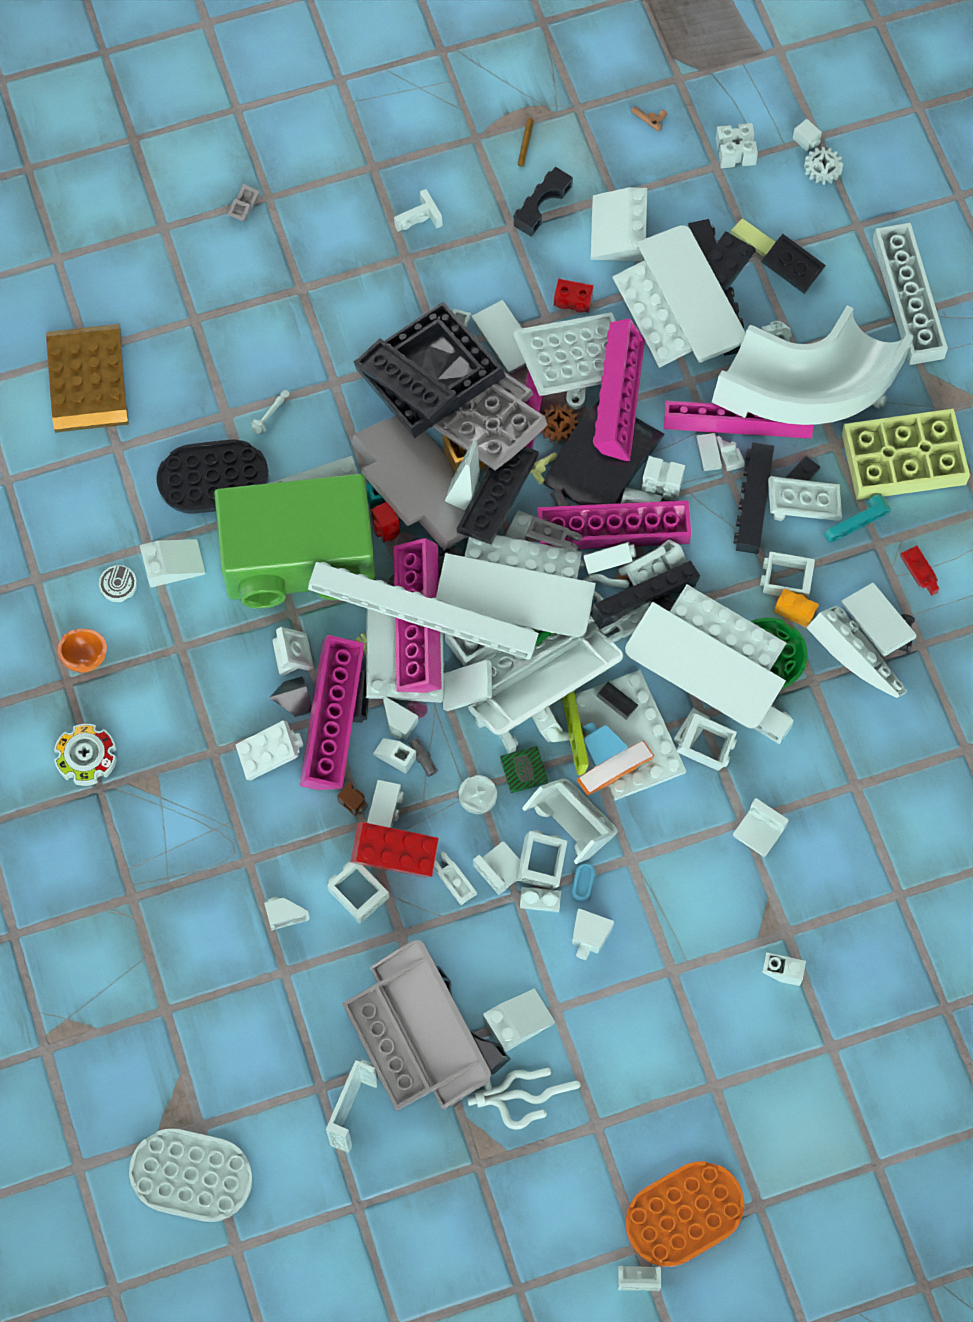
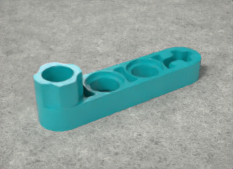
(877, 510)

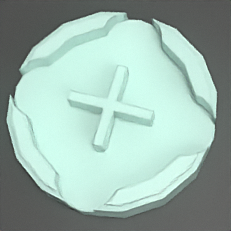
(477, 794)

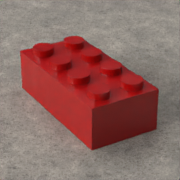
(394, 850)

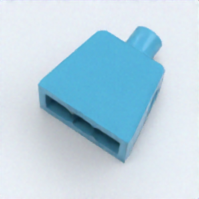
(601, 743)

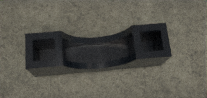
(555, 185)

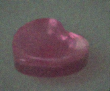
(417, 708)

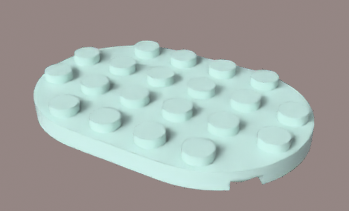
(190, 1175)

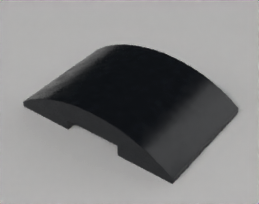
(593, 477)

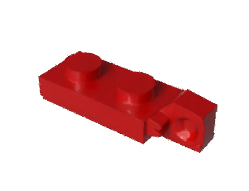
(920, 569)

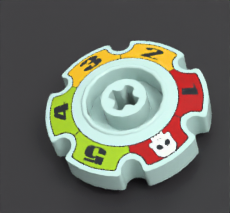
(74, 745)

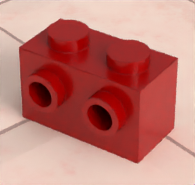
(573, 295)
(385, 522)

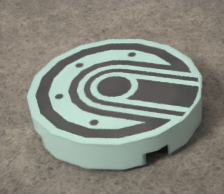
(117, 583)

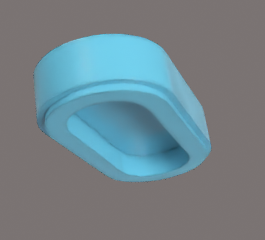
(583, 882)

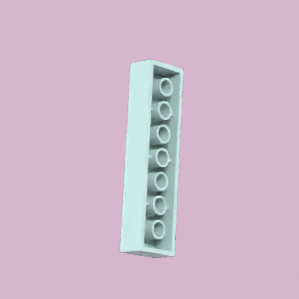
(909, 292)

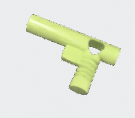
(540, 467)

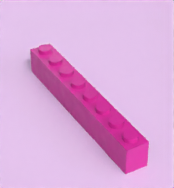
(714, 418)

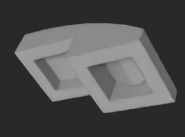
(244, 203)

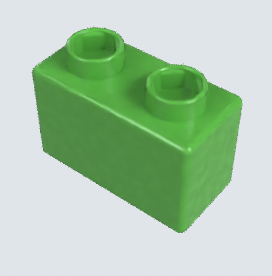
(281, 530)

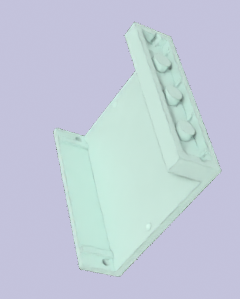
(361, 1073)

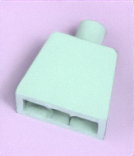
(590, 933)

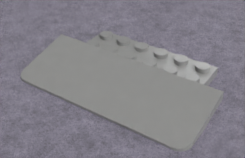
(416, 1031)

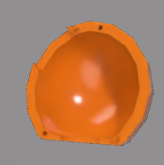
(82, 650)

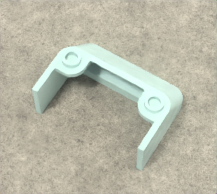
(575, 814)

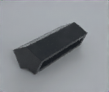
(362, 702)

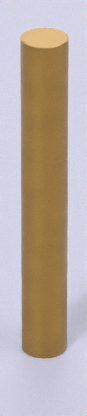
(525, 142)

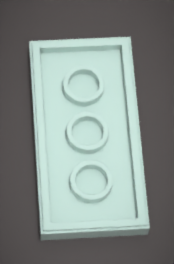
(497, 328)
(805, 498)
(878, 619)

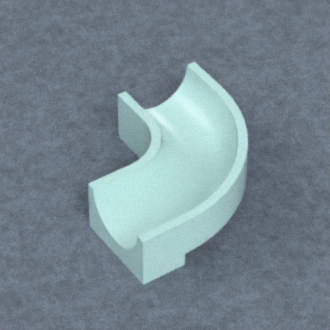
(812, 380)

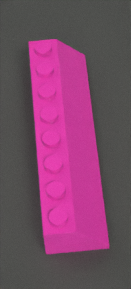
(619, 390)
(621, 523)
(417, 646)
(332, 714)

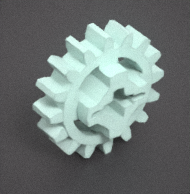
(823, 165)

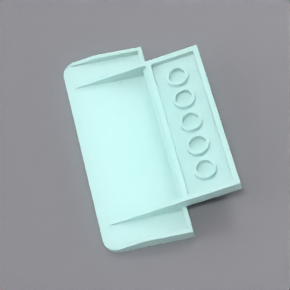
(678, 299)
(519, 584)
(710, 655)
(553, 671)

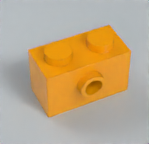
(796, 608)

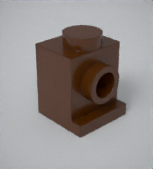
(352, 799)

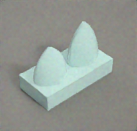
(540, 899)

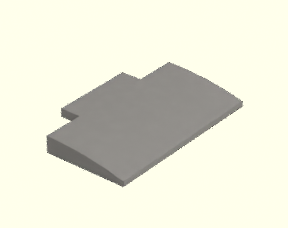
(496, 421)
(411, 477)

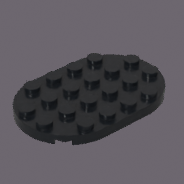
(198, 469)

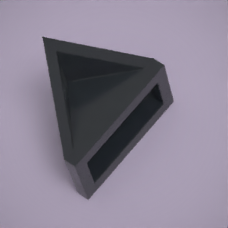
(293, 696)

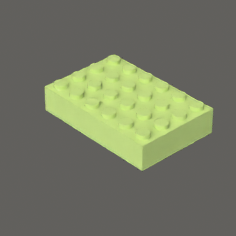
(905, 454)

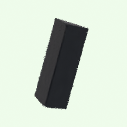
(617, 700)

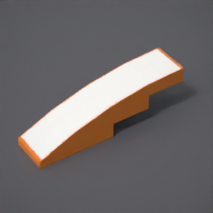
(615, 767)

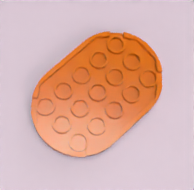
(684, 1214)

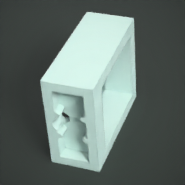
(610, 557)
(788, 561)
(713, 727)
(536, 878)
(369, 906)

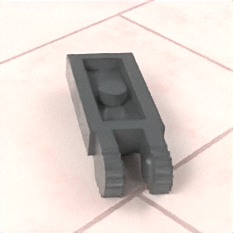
(553, 534)

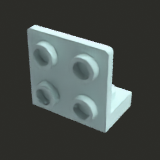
(761, 828)
(498, 867)

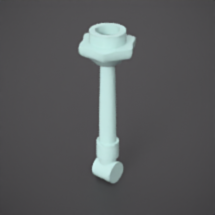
(258, 425)

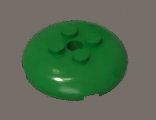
(794, 655)

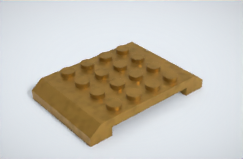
(86, 378)

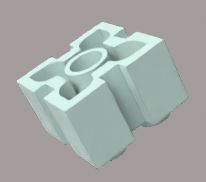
(736, 145)
(663, 478)

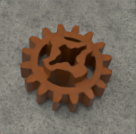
(567, 423)

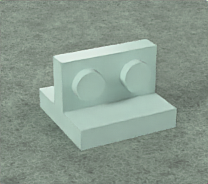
(645, 567)
(292, 651)

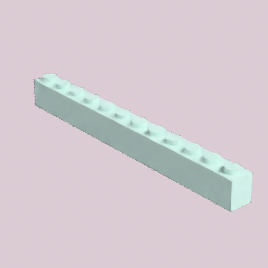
(423, 610)

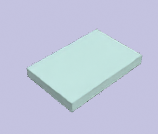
(467, 685)

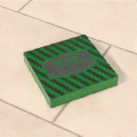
(524, 769)

